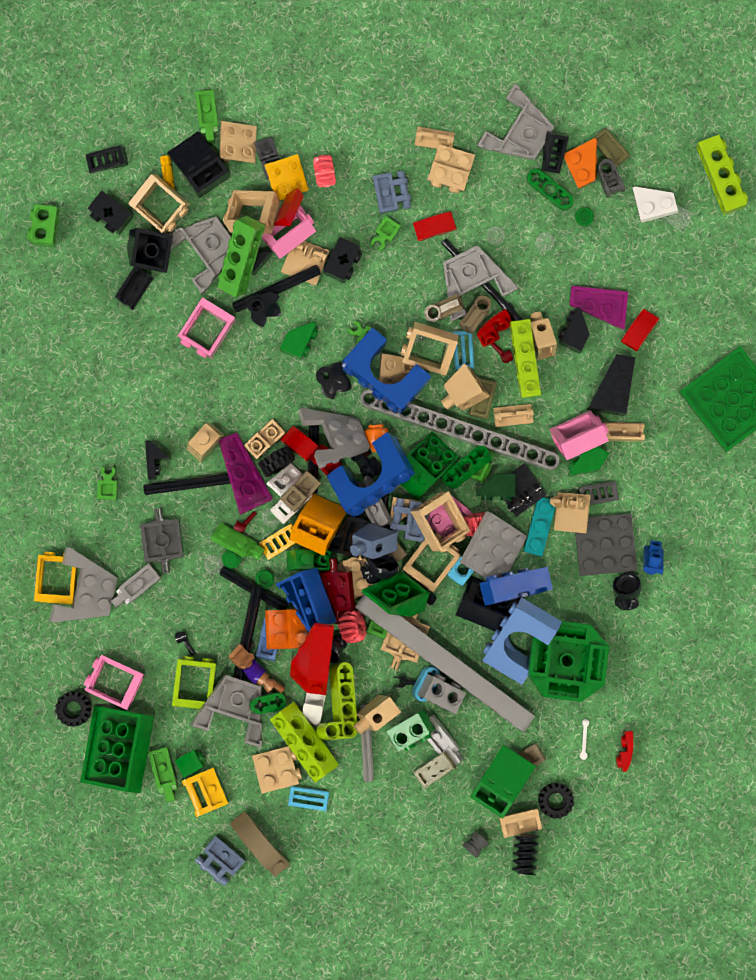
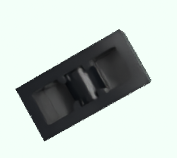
(103, 204)
(342, 249)

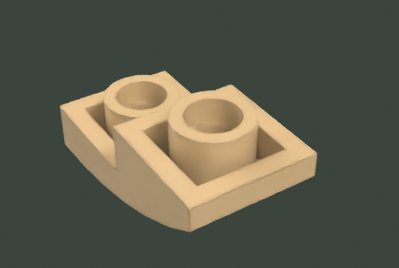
(265, 438)

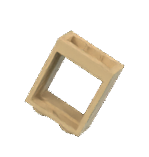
(145, 191)
(253, 198)
(434, 333)
(442, 498)
(421, 578)

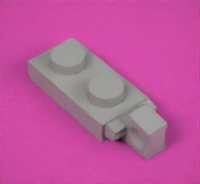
(136, 585)
(442, 741)

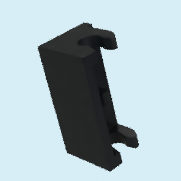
(133, 287)

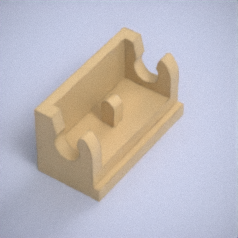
(625, 432)
(520, 822)

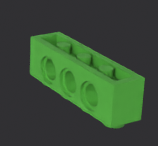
(238, 269)

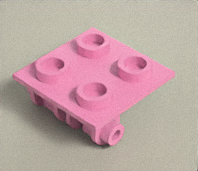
(440, 521)

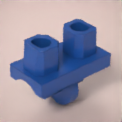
(653, 558)

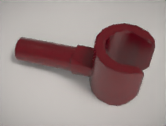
(505, 356)
(241, 527)

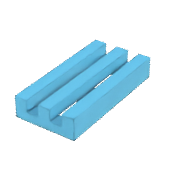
(461, 334)
(292, 795)

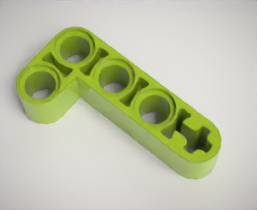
(338, 701)

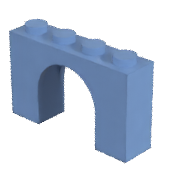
(523, 618)

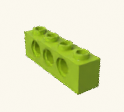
(718, 146)
(525, 358)
(304, 742)

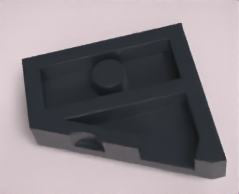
(343, 540)

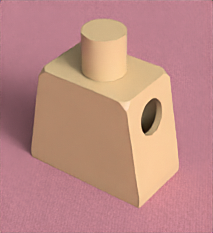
(543, 336)
(464, 389)
(204, 441)
(376, 714)

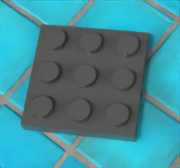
(606, 546)

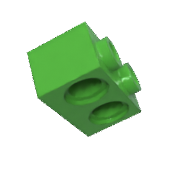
(49, 225)

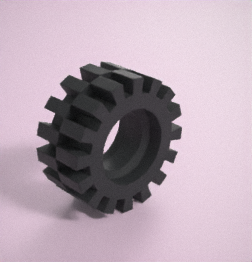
(276, 461)
(62, 714)
(544, 800)

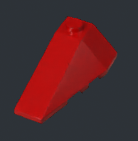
(312, 661)

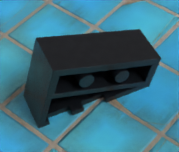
(614, 390)

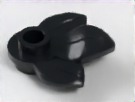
(265, 307)
(336, 382)

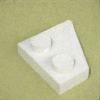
(654, 203)

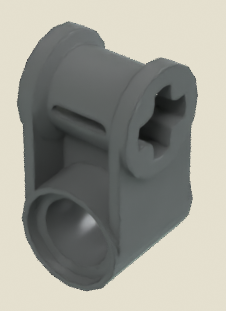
(610, 179)

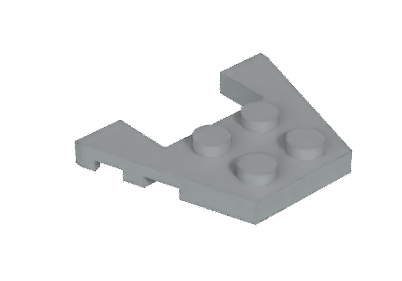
(526, 134)
(210, 243)
(471, 271)
(342, 432)
(93, 590)
(232, 699)

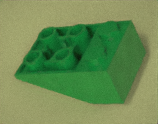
(429, 462)
(502, 781)

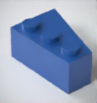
(515, 586)
(308, 597)

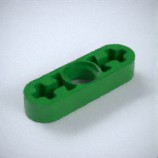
(549, 181)
(475, 467)

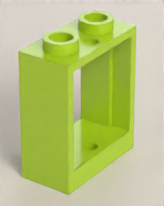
(208, 663)

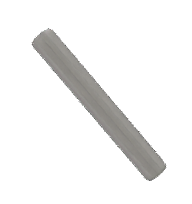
(367, 755)

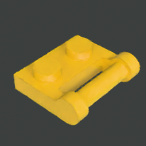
(210, 788)

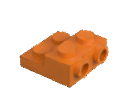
(284, 629)

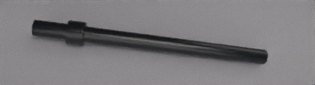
(487, 287)

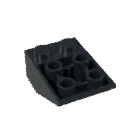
(199, 164)

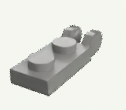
(376, 513)

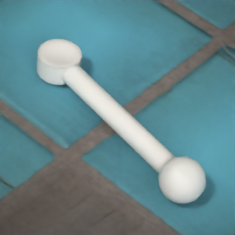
(583, 755)

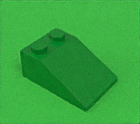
(398, 595)

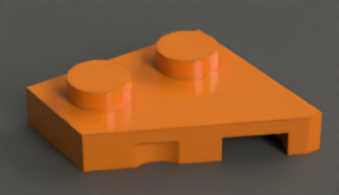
(583, 163)

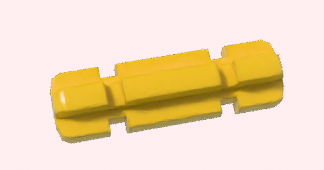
(167, 170)

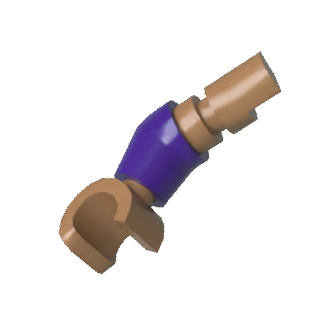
(253, 669)

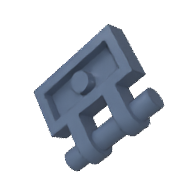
(386, 195)
(411, 529)
(224, 856)

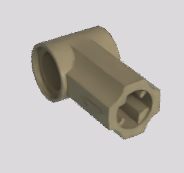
(445, 308)
(475, 314)

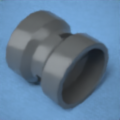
(476, 844)

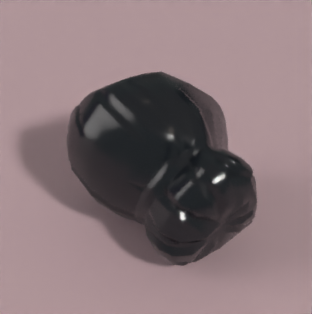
(379, 568)
(627, 590)

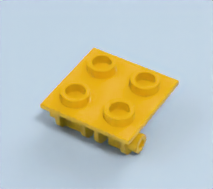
(286, 176)

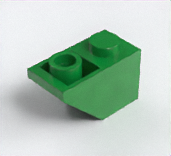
(298, 339)
(588, 462)
(302, 560)
(191, 762)

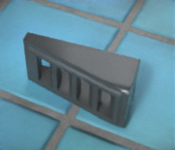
(582, 490)

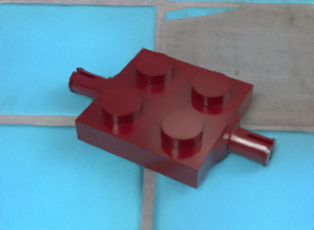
(338, 589)

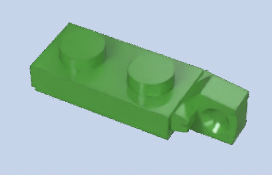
(207, 113)
(236, 542)
(163, 772)

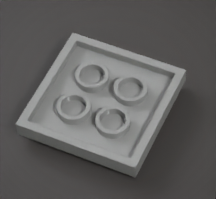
(493, 547)

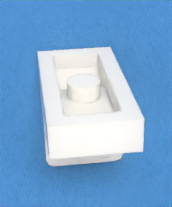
(285, 479)
(313, 708)

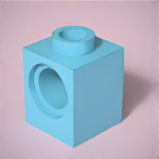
(455, 576)

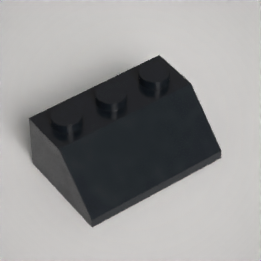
(474, 610)

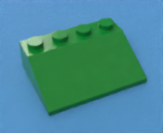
(117, 749)

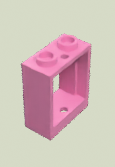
(293, 237)
(215, 311)
(579, 434)
(132, 690)

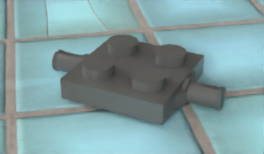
(161, 540)

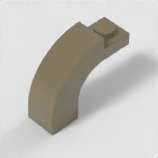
(259, 844)

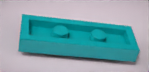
(539, 527)

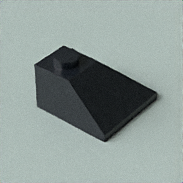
(149, 249)

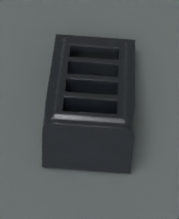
(548, 150)
(116, 164)

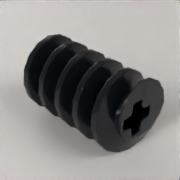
(525, 854)

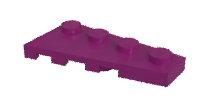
(244, 478)

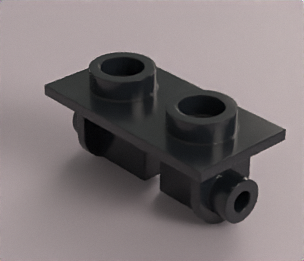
(367, 467)

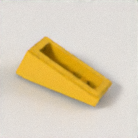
(276, 536)

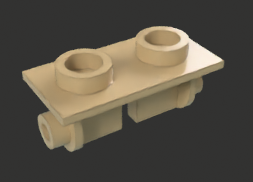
(432, 138)
(513, 415)

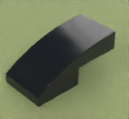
(266, 152)

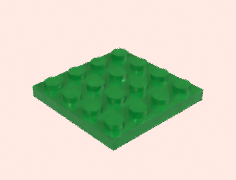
(726, 399)

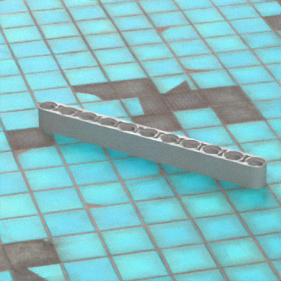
(467, 437)
(447, 664)

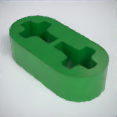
(266, 699)

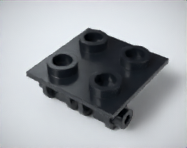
(528, 491)

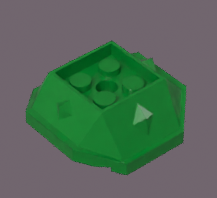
(586, 664)

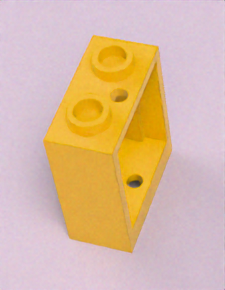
(47, 598)

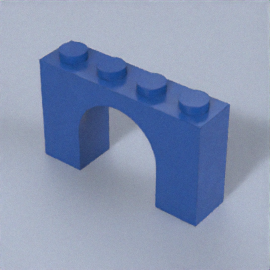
(396, 395)
(394, 471)

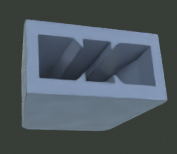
(373, 541)

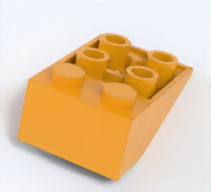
(317, 524)

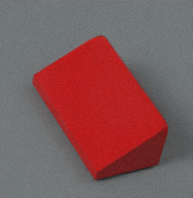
(289, 208)

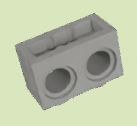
(440, 696)

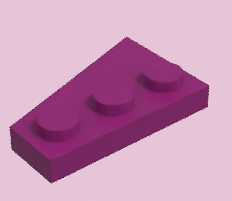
(601, 303)

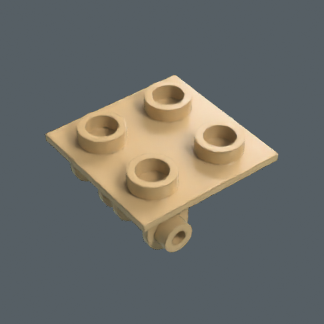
(237, 142)
(304, 257)
(392, 369)
(571, 512)

